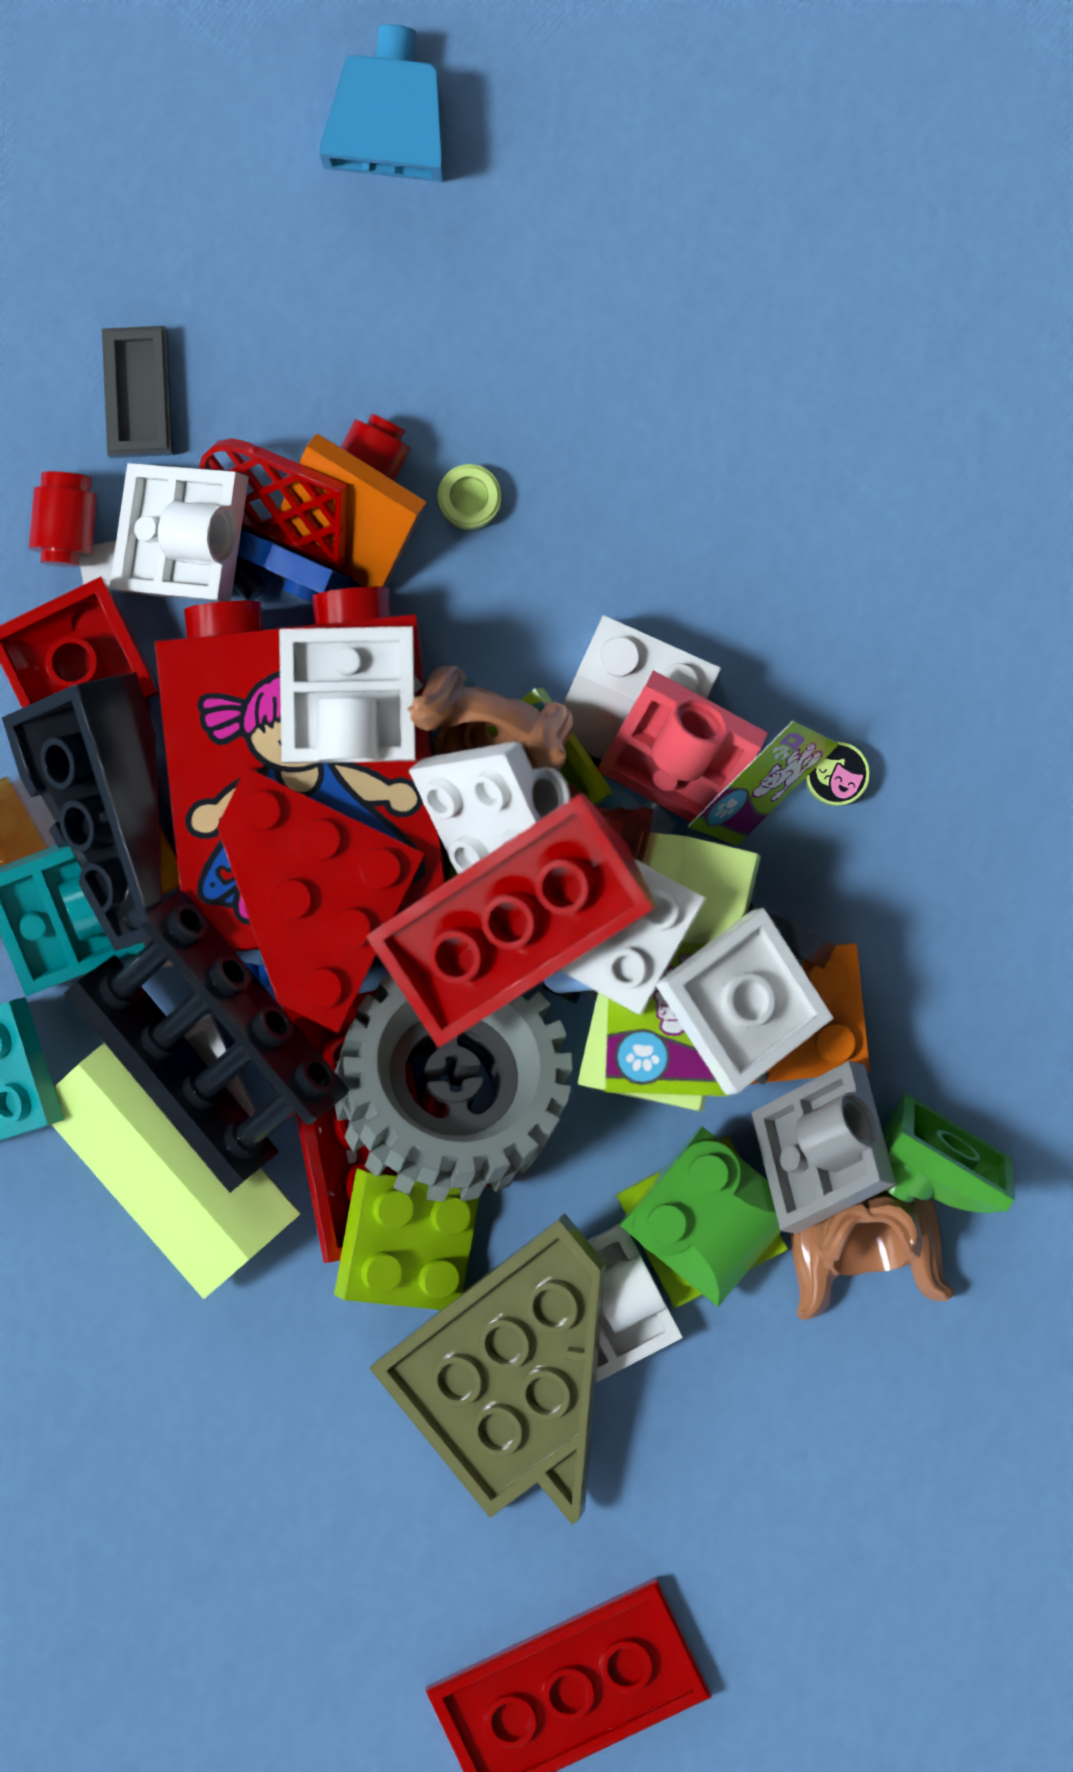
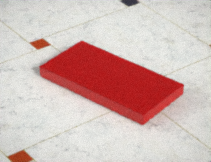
(571, 1687)

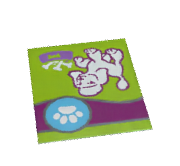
(764, 784)
(653, 1050)

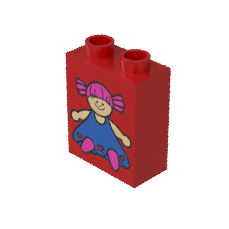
(226, 716)

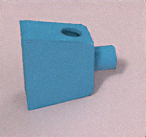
(386, 113)

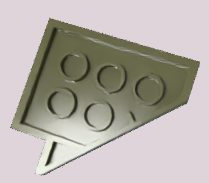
(511, 1373)

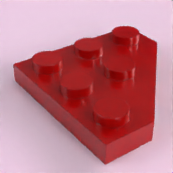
(312, 892)

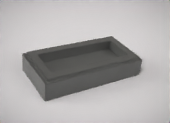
(137, 391)

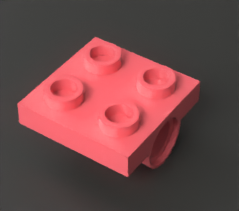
(679, 748)

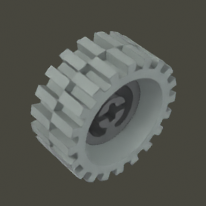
(441, 1138)

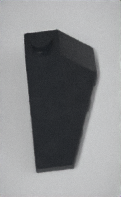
(97, 772)

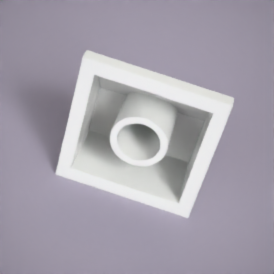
(615, 674)

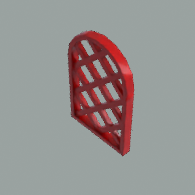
(329, 555)

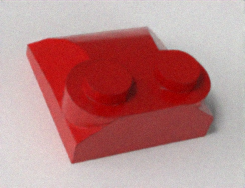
(71, 643)

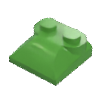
(945, 1161)
(706, 1216)

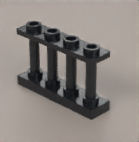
(170, 1068)

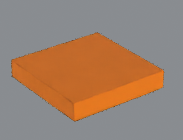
(378, 512)

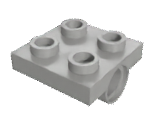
(823, 1147)

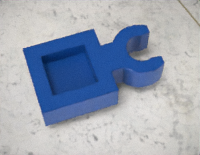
(303, 574)

